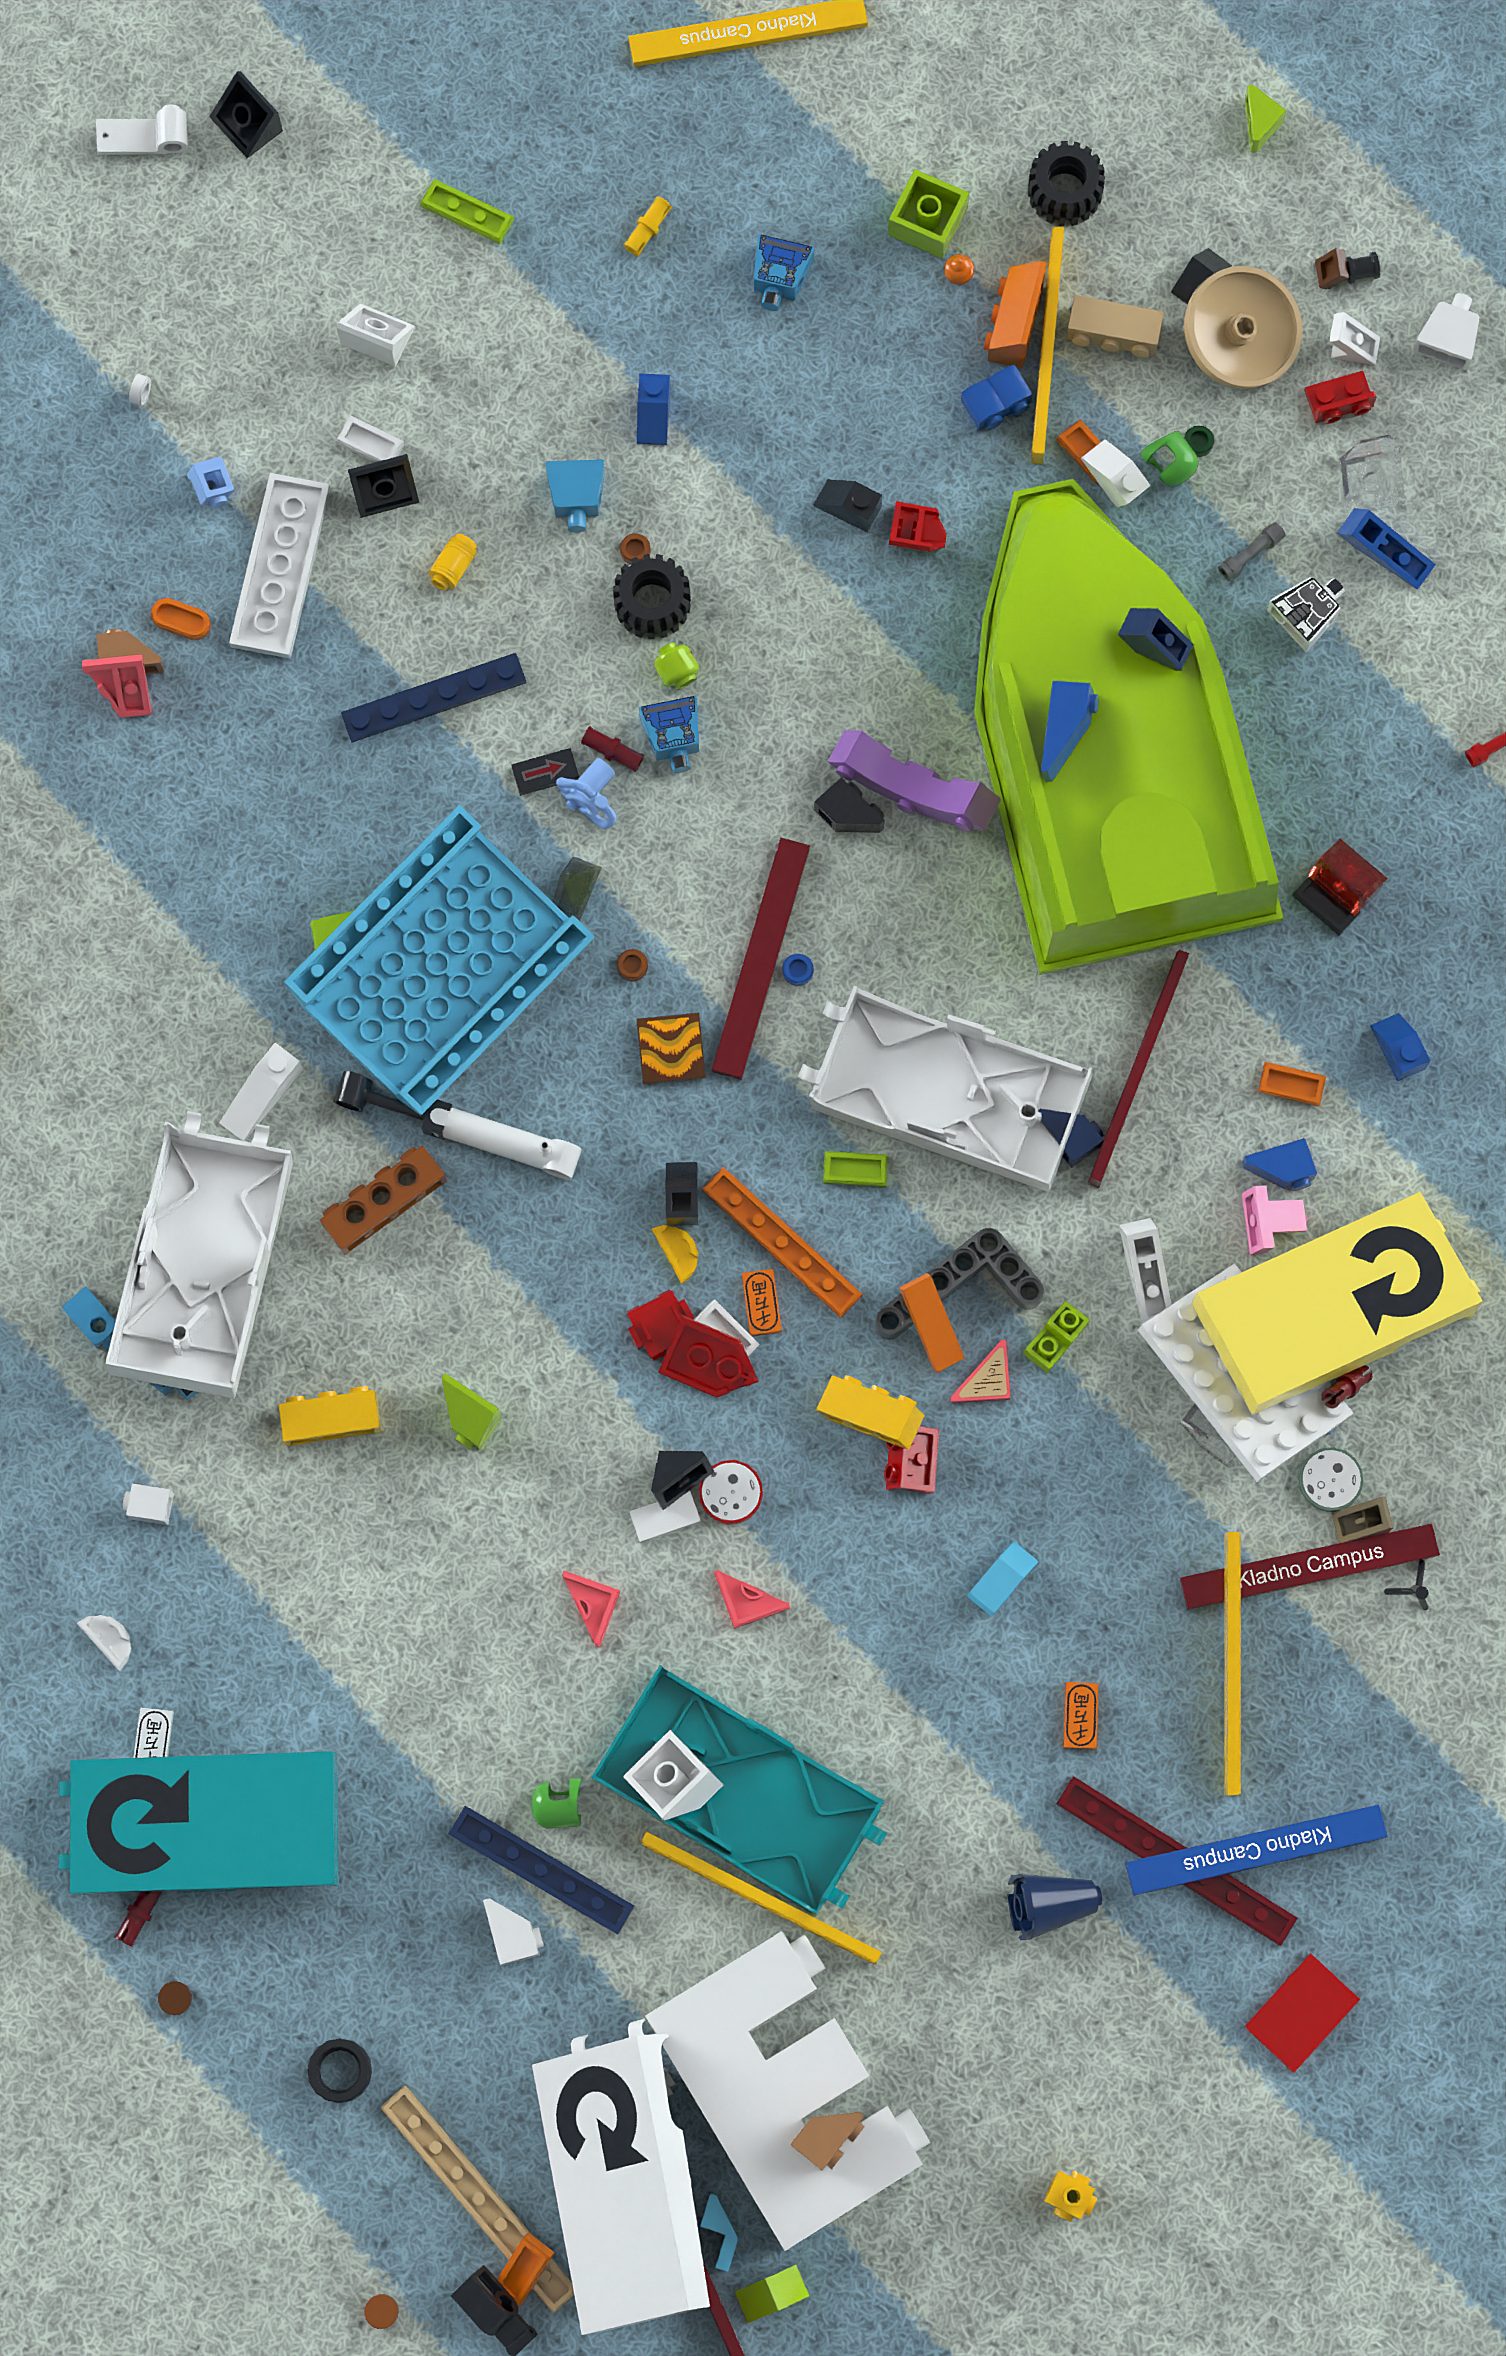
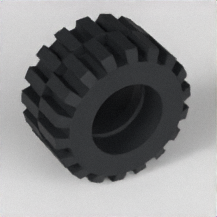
(1066, 205)
(656, 619)

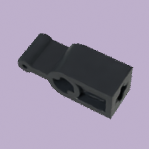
(494, 2310)

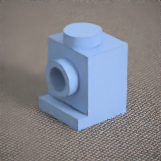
(214, 473)

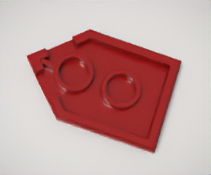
(707, 1359)

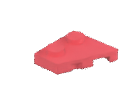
(122, 683)

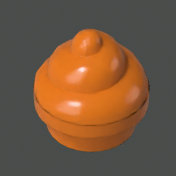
(959, 269)

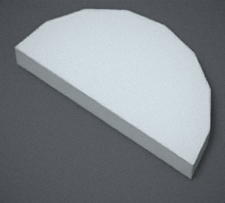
(109, 1638)

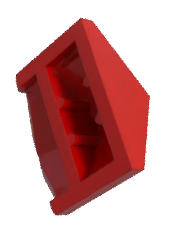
(917, 528)

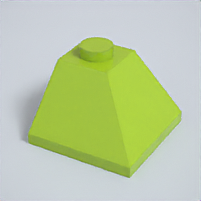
(469, 1414)

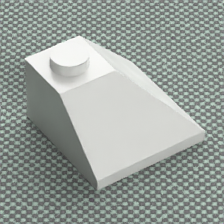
(672, 1778)

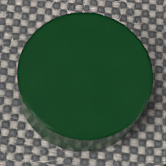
(1200, 440)

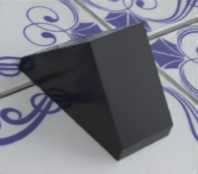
(1198, 269)
(677, 1474)

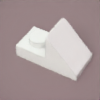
(1353, 340)

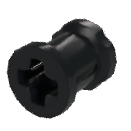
(1363, 267)

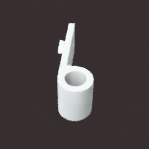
(144, 136)

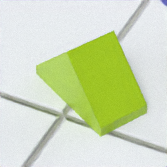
(1263, 117)
(772, 2294)

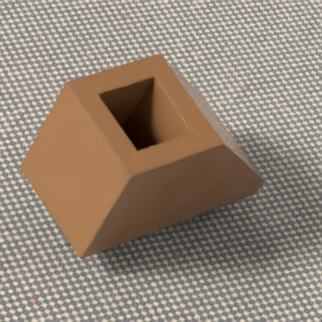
(824, 2136)

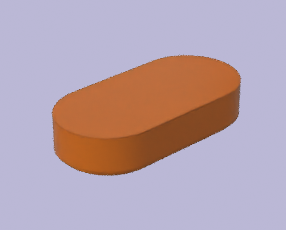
(180, 619)

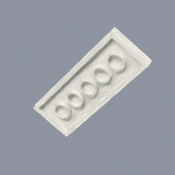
(280, 565)

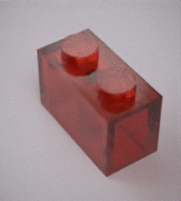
(1347, 876)

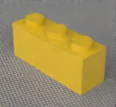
(871, 1411)
(329, 1416)

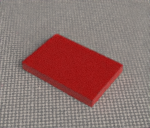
(1302, 2013)

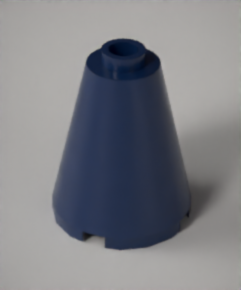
(1049, 1902)

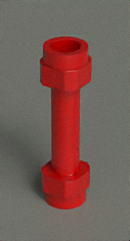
(1479, 753)

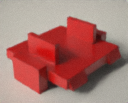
(656, 1323)

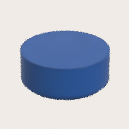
(798, 969)

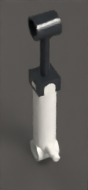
(443, 1121)

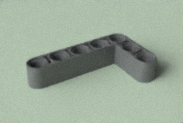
(956, 1278)

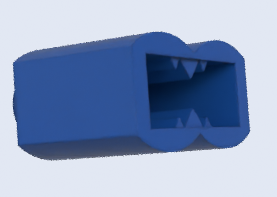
(996, 398)

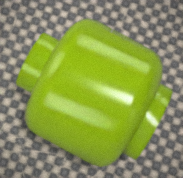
(676, 666)

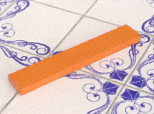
(782, 1242)

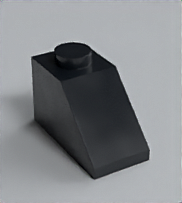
(850, 502)

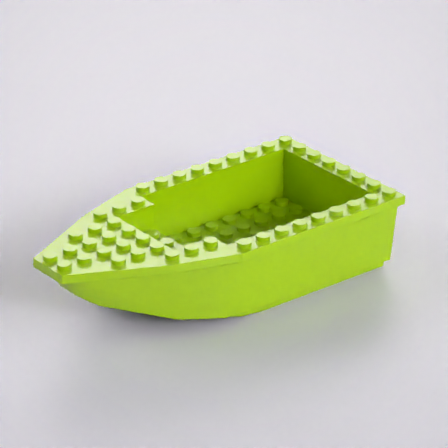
(1155, 810)

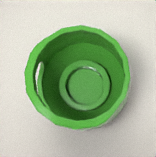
(1185, 460)
(559, 1813)

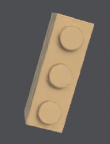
(1114, 326)

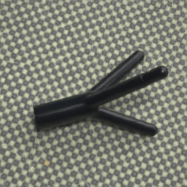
(1416, 1590)

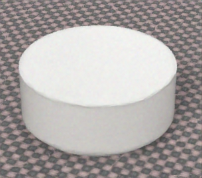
(140, 390)

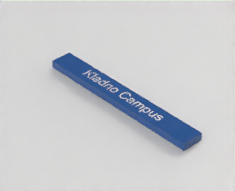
(1256, 1850)

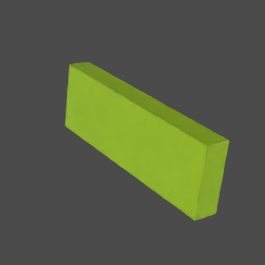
(467, 211)

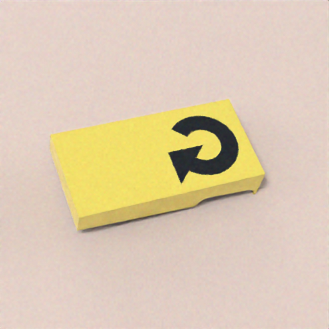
(1336, 1303)

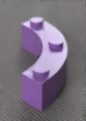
(912, 786)

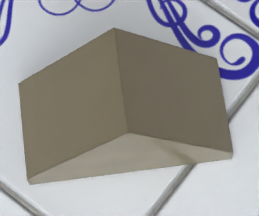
(1363, 1520)

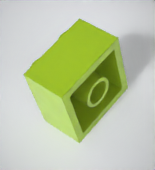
(928, 213)

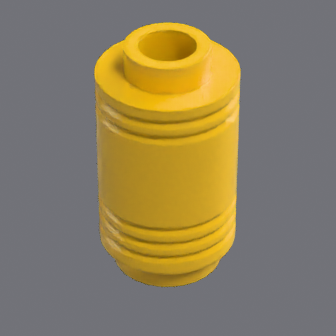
(452, 562)

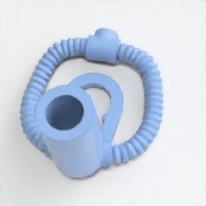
(585, 793)

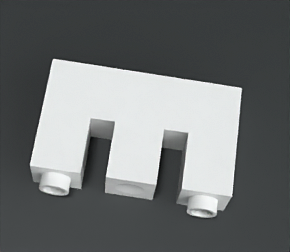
(761, 2102)

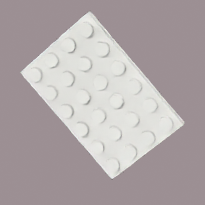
(1259, 1439)

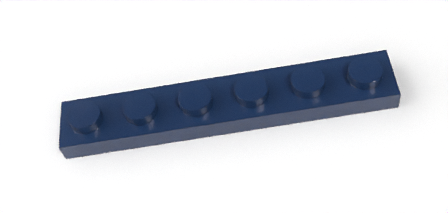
(433, 697)
(541, 1870)

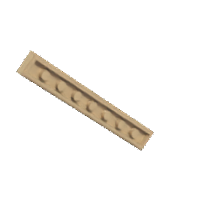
(471, 2189)

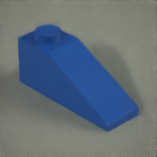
(1385, 546)
(1067, 722)

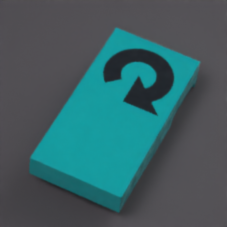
(202, 1823)

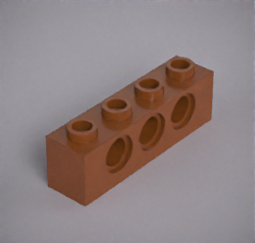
(376, 1216)

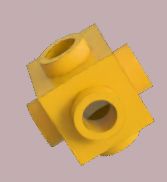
(1057, 2195)

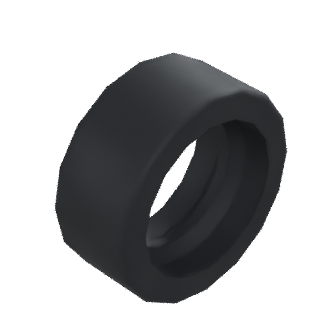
(315, 2065)

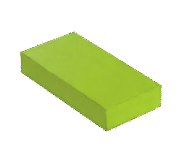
(855, 1169)

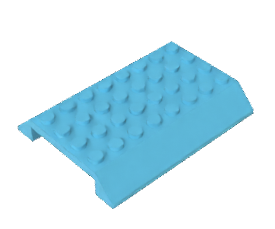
(437, 962)

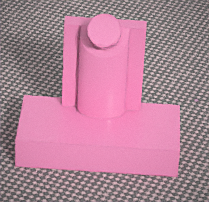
(1270, 1217)

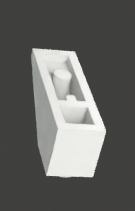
(261, 1091)
(1146, 1267)

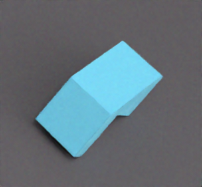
(1002, 1578)
(718, 2221)

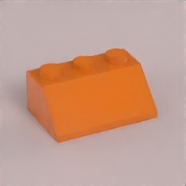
(1015, 314)

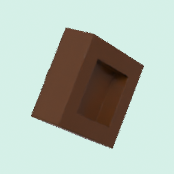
(1332, 268)

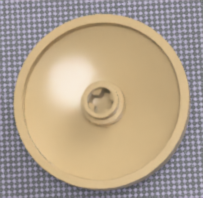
(1243, 327)

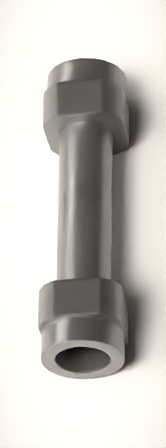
(1233, 566)

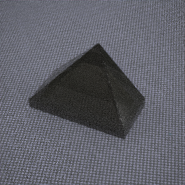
(576, 886)

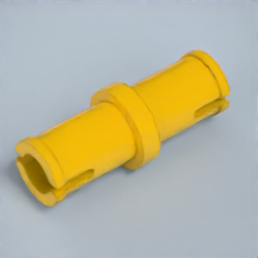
(647, 226)

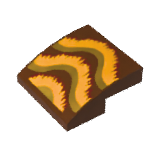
(671, 1048)

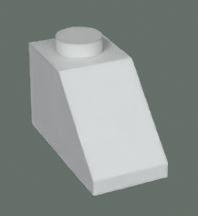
(1115, 473)
(512, 1934)

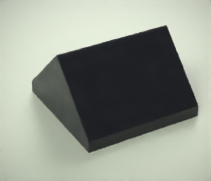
(246, 116)
(383, 486)

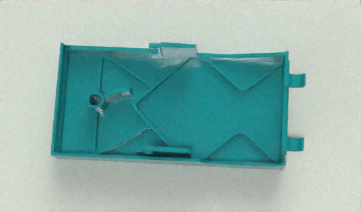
(777, 1808)

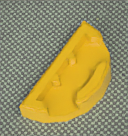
(678, 1249)

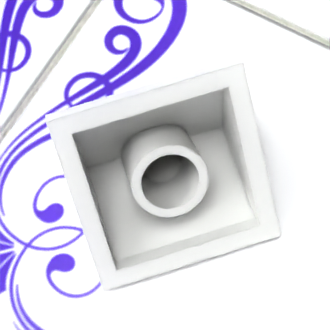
(374, 334)

